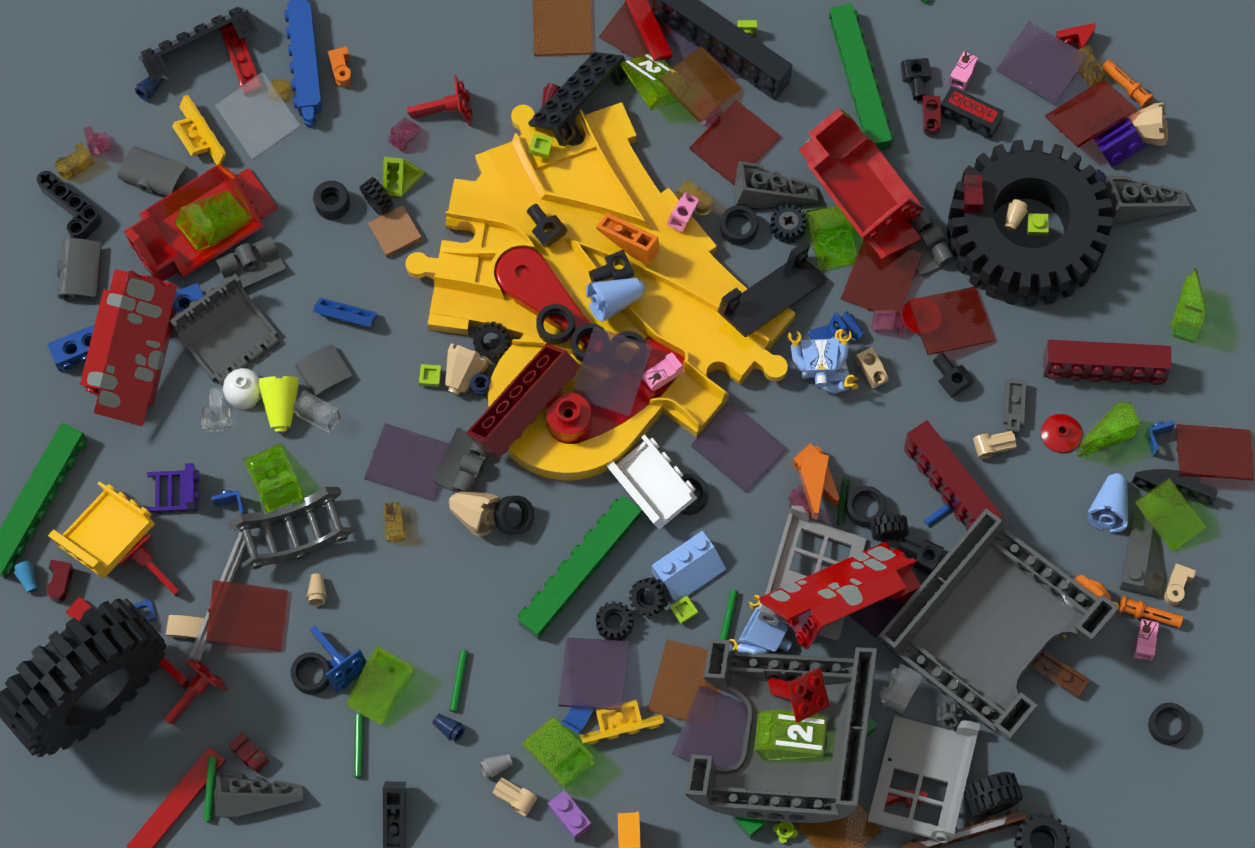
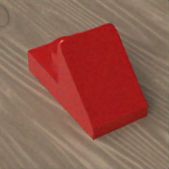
(1080, 35)

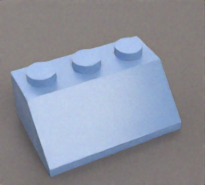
(689, 567)

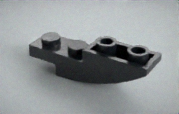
(1188, 485)

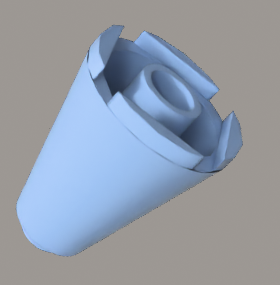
(613, 296)
(1110, 505)

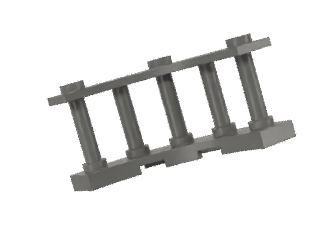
(286, 515)

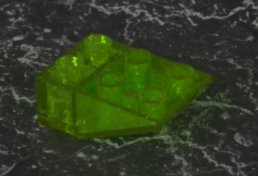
(211, 219)
(830, 237)
(1189, 310)
(273, 478)
(1170, 514)
(380, 685)
(559, 752)

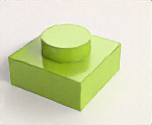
(748, 26)
(540, 146)
(1037, 224)
(430, 375)
(683, 610)

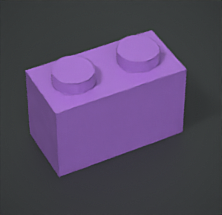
(569, 815)

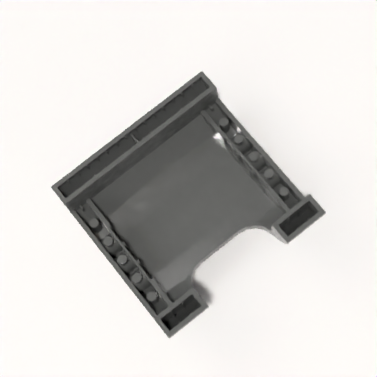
(988, 620)
(788, 788)

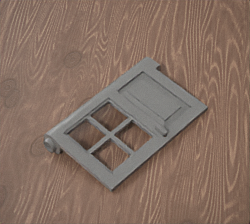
(781, 576)
(933, 755)

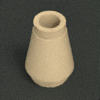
(1015, 214)
(316, 592)

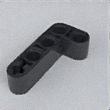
(67, 201)

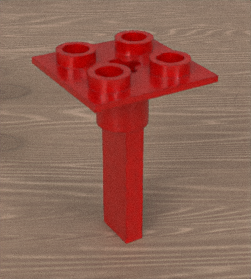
(450, 103)
(144, 558)
(197, 685)
(805, 692)

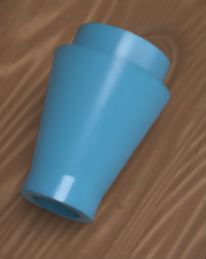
(26, 575)

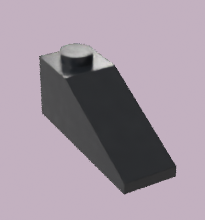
(394, 814)

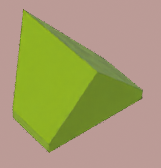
(399, 175)

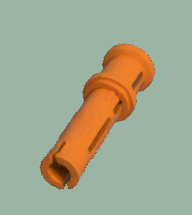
(1133, 88)
(1175, 620)

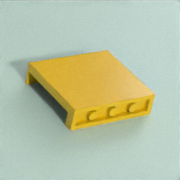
(105, 531)

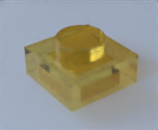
(283, 88)

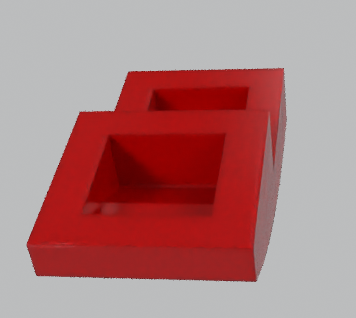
(892, 798)

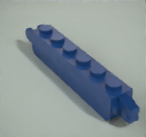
(305, 60)

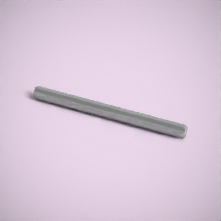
(227, 576)

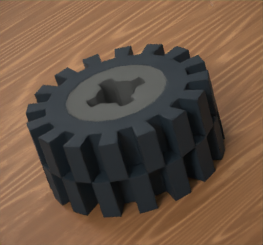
(791, 229)

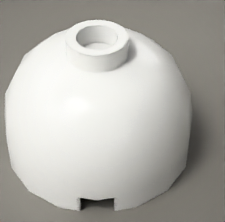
(242, 388)

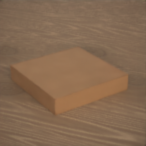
(394, 231)

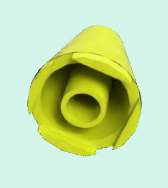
(279, 398)

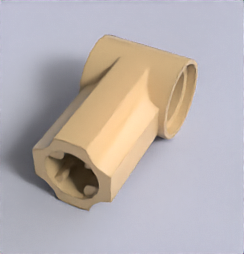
(988, 445)
(519, 799)

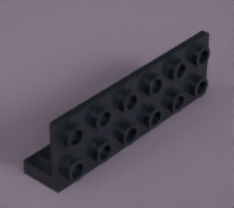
(153, 60)
(575, 91)
(772, 294)

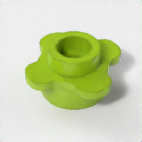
(791, 832)

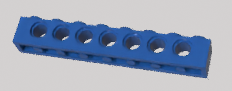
(79, 340)

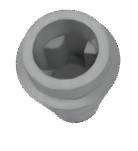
(494, 765)

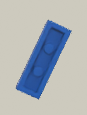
(345, 312)

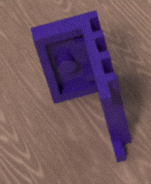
(1119, 142)
(188, 489)

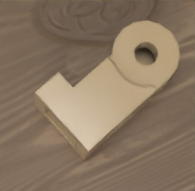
(871, 367)
(1175, 588)

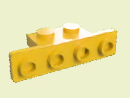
(196, 133)
(618, 722)

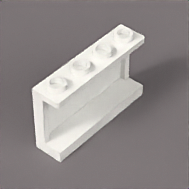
(653, 482)

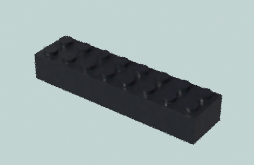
(726, 43)

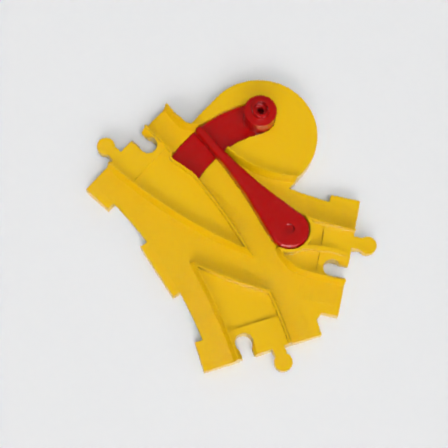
(512, 277)

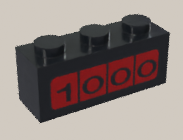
(971, 112)

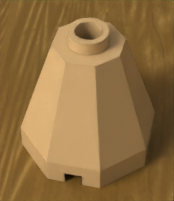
(1151, 124)
(462, 367)
(474, 510)

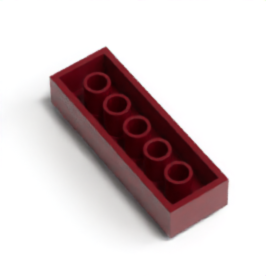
(1106, 361)
(523, 400)
(947, 474)

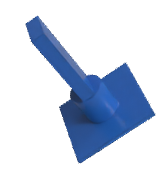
(345, 668)

